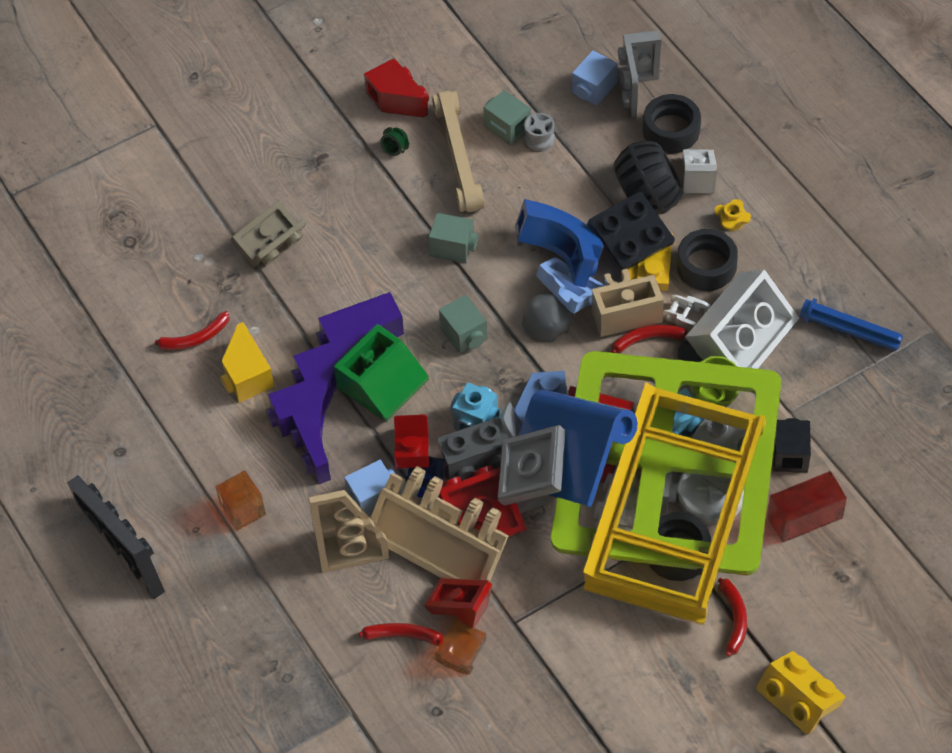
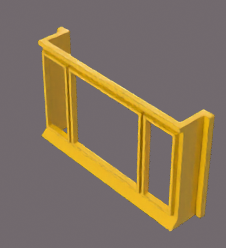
(646, 594)

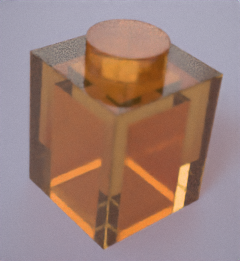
(240, 500)

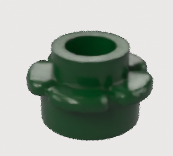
(394, 141)

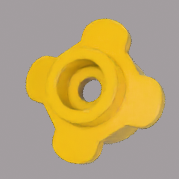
(730, 221)

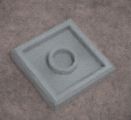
(531, 465)

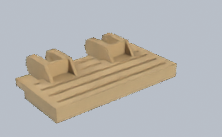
(429, 530)

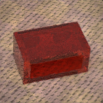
(806, 506)

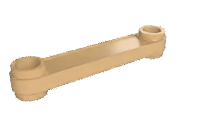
(468, 195)

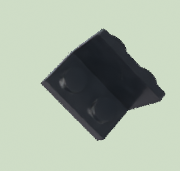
(631, 231)

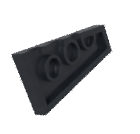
(118, 533)

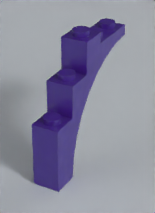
(303, 406)

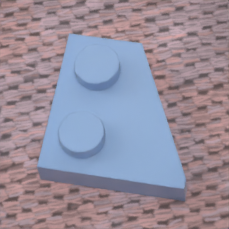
(557, 278)

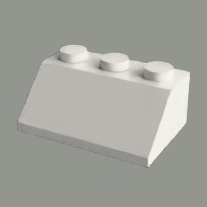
(744, 321)

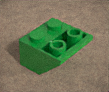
(380, 373)

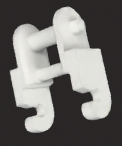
(689, 304)

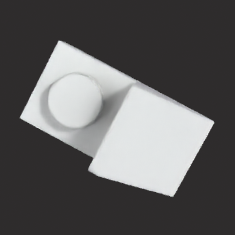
(699, 171)

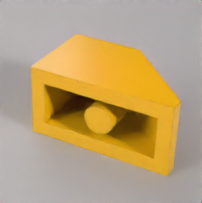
(245, 366)

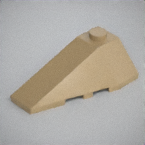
(345, 532)

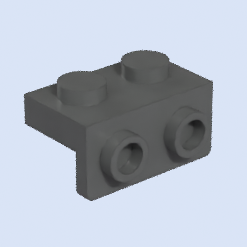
(472, 449)

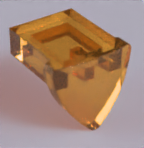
(460, 647)

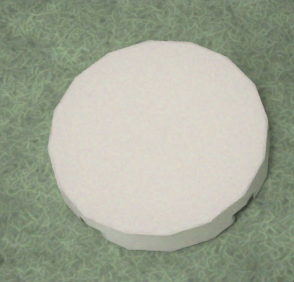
(701, 498)

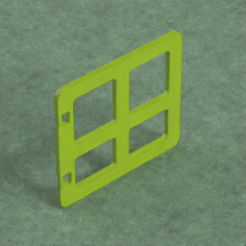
(661, 458)

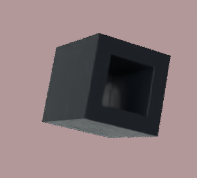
(792, 445)

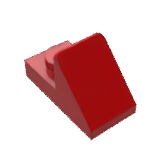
(411, 441)
(460, 598)

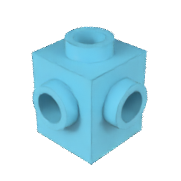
(474, 406)

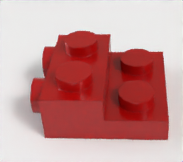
(485, 488)

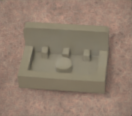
(267, 234)

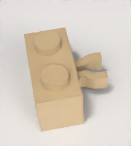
(626, 304)

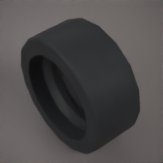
(672, 105)
(707, 240)
(689, 525)

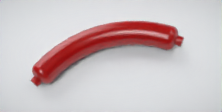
(646, 332)
(197, 338)
(739, 616)
(402, 630)

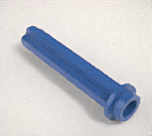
(850, 325)

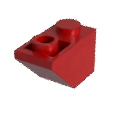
(395, 90)

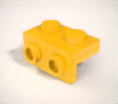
(799, 691)

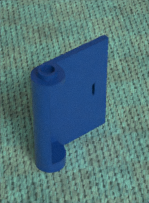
(588, 438)

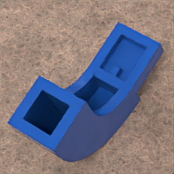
(562, 234)

